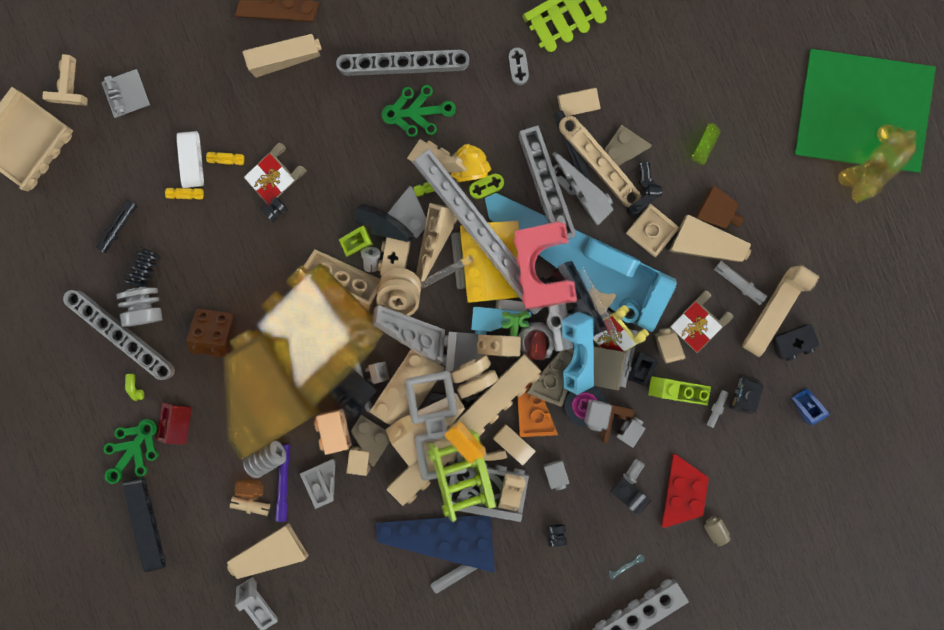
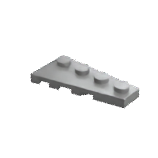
(415, 334)

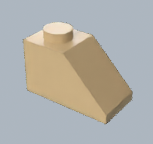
(669, 345)

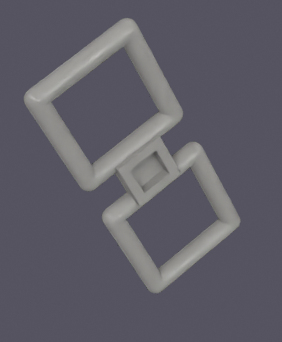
(434, 421)

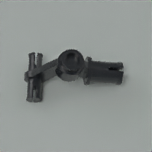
(651, 189)

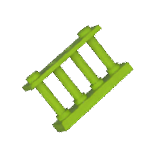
(480, 479)

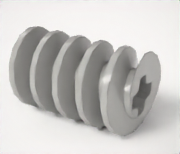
(265, 459)

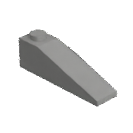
(592, 199)

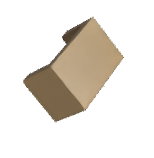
(358, 461)

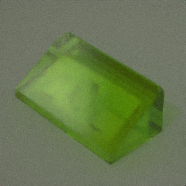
(706, 144)

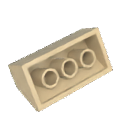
(357, 282)
(393, 401)

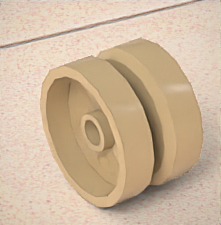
(399, 291)
(475, 379)

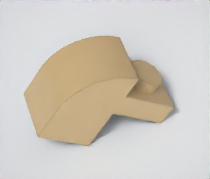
(511, 492)

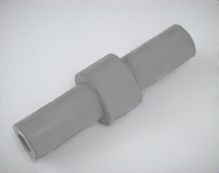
(717, 409)

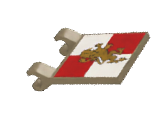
(271, 177)
(698, 325)

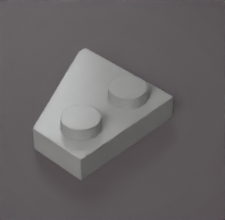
(320, 483)

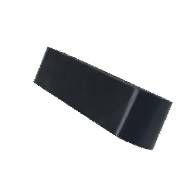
(144, 524)

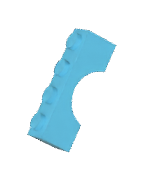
(580, 372)

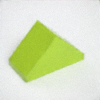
(356, 241)

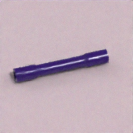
(281, 505)

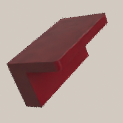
(173, 424)

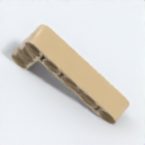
(794, 281)

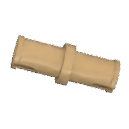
(249, 506)

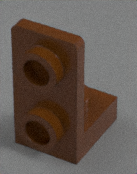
(622, 413)

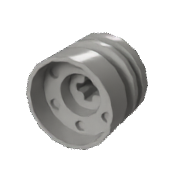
(139, 307)

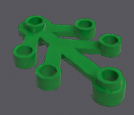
(415, 112)
(132, 448)

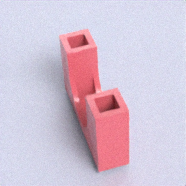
(529, 245)

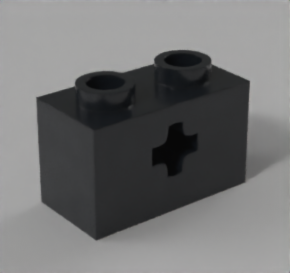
(784, 342)

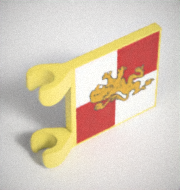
(626, 337)

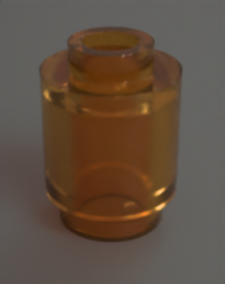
(249, 489)

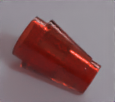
(537, 346)

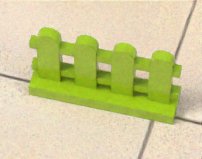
(555, 15)

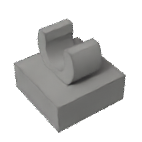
(378, 372)

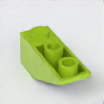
(679, 390)

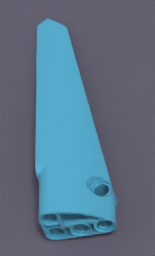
(608, 268)

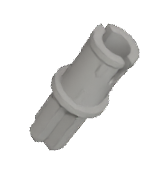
(634, 471)

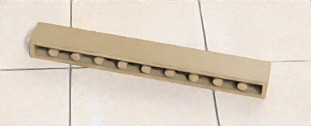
(475, 417)

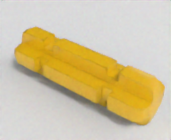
(225, 158)
(184, 193)

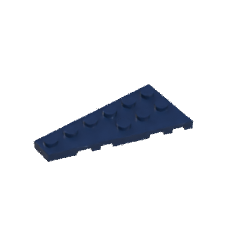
(459, 541)

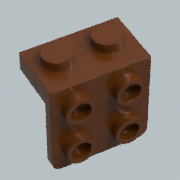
(209, 333)

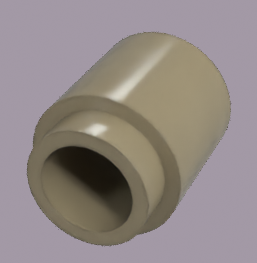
(717, 531)

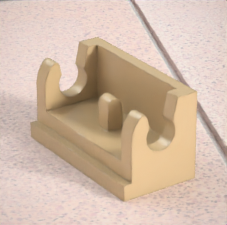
(579, 101)

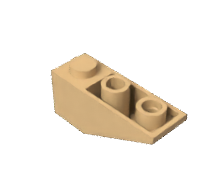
(451, 164)

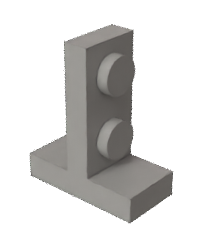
(249, 599)

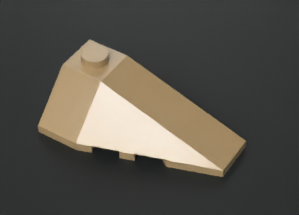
(437, 230)
(403, 431)

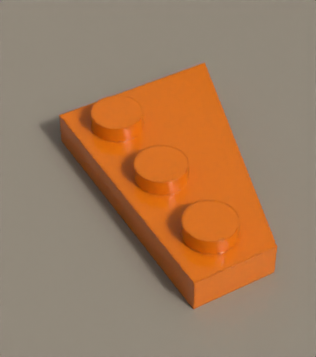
(534, 417)

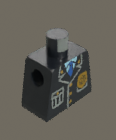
(747, 395)

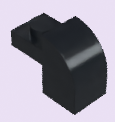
(631, 496)

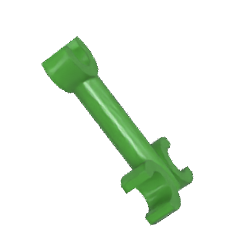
(514, 321)

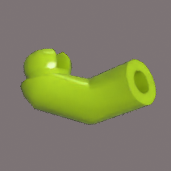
(131, 389)

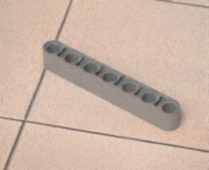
(394, 58)
(110, 331)

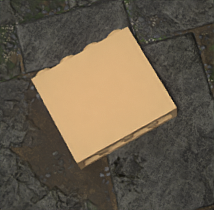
(28, 139)

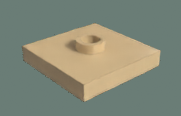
(652, 230)

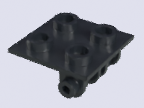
(352, 393)

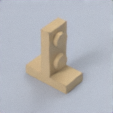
(66, 84)

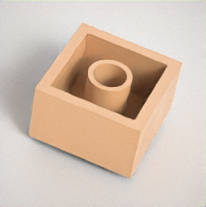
(333, 431)

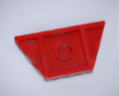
(684, 493)

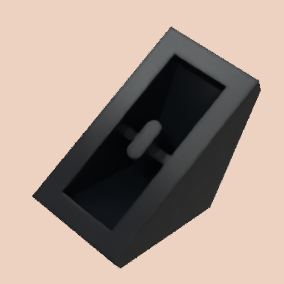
(642, 368)

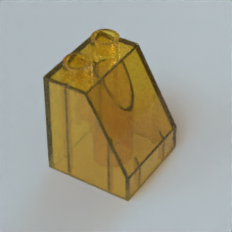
(318, 331)
(260, 396)

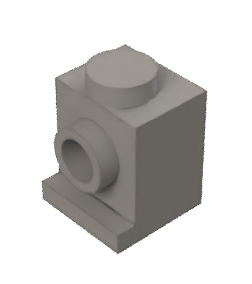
(631, 431)

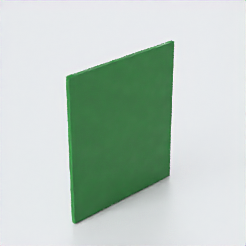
(853, 98)

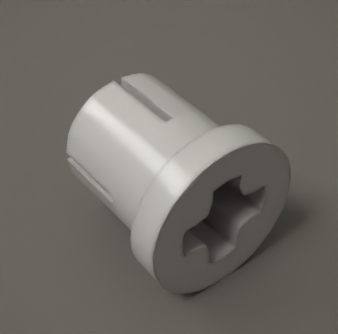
(370, 257)

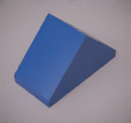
(809, 407)

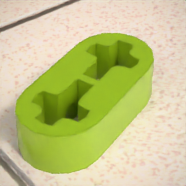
(484, 182)

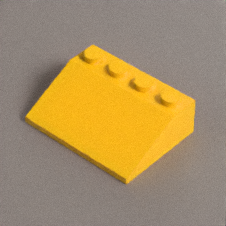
(481, 276)

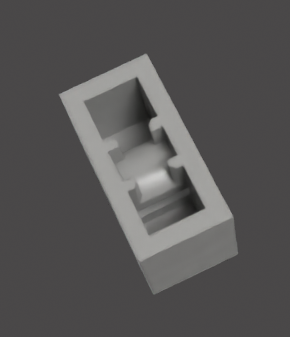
(597, 414)

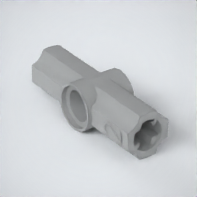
(556, 312)

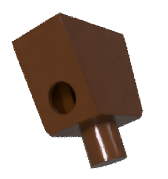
(719, 210)

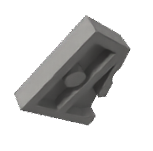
(409, 212)

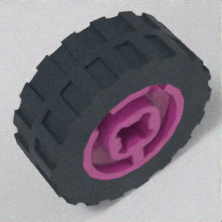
(576, 405)

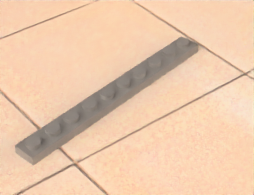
(471, 220)

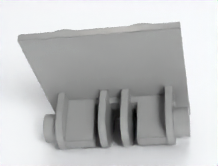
(125, 93)

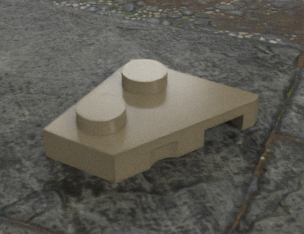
(625, 146)
(370, 438)

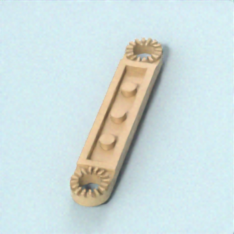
(599, 160)

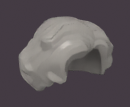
(527, 333)

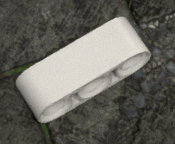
(190, 159)

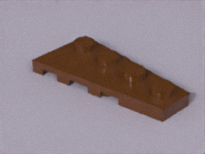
(278, 9)

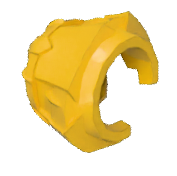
(474, 161)

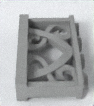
(480, 508)

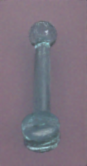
(640, 558)

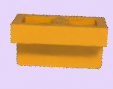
(465, 442)

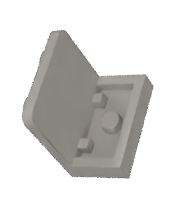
(461, 349)

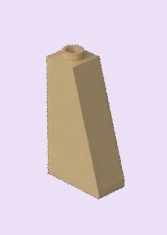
(281, 54)
(707, 241)
(272, 552)

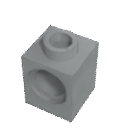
(556, 475)

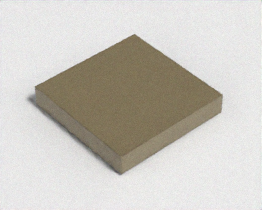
(608, 367)

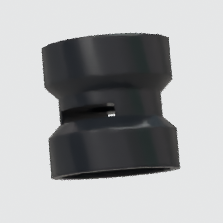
(269, 209)
(556, 535)

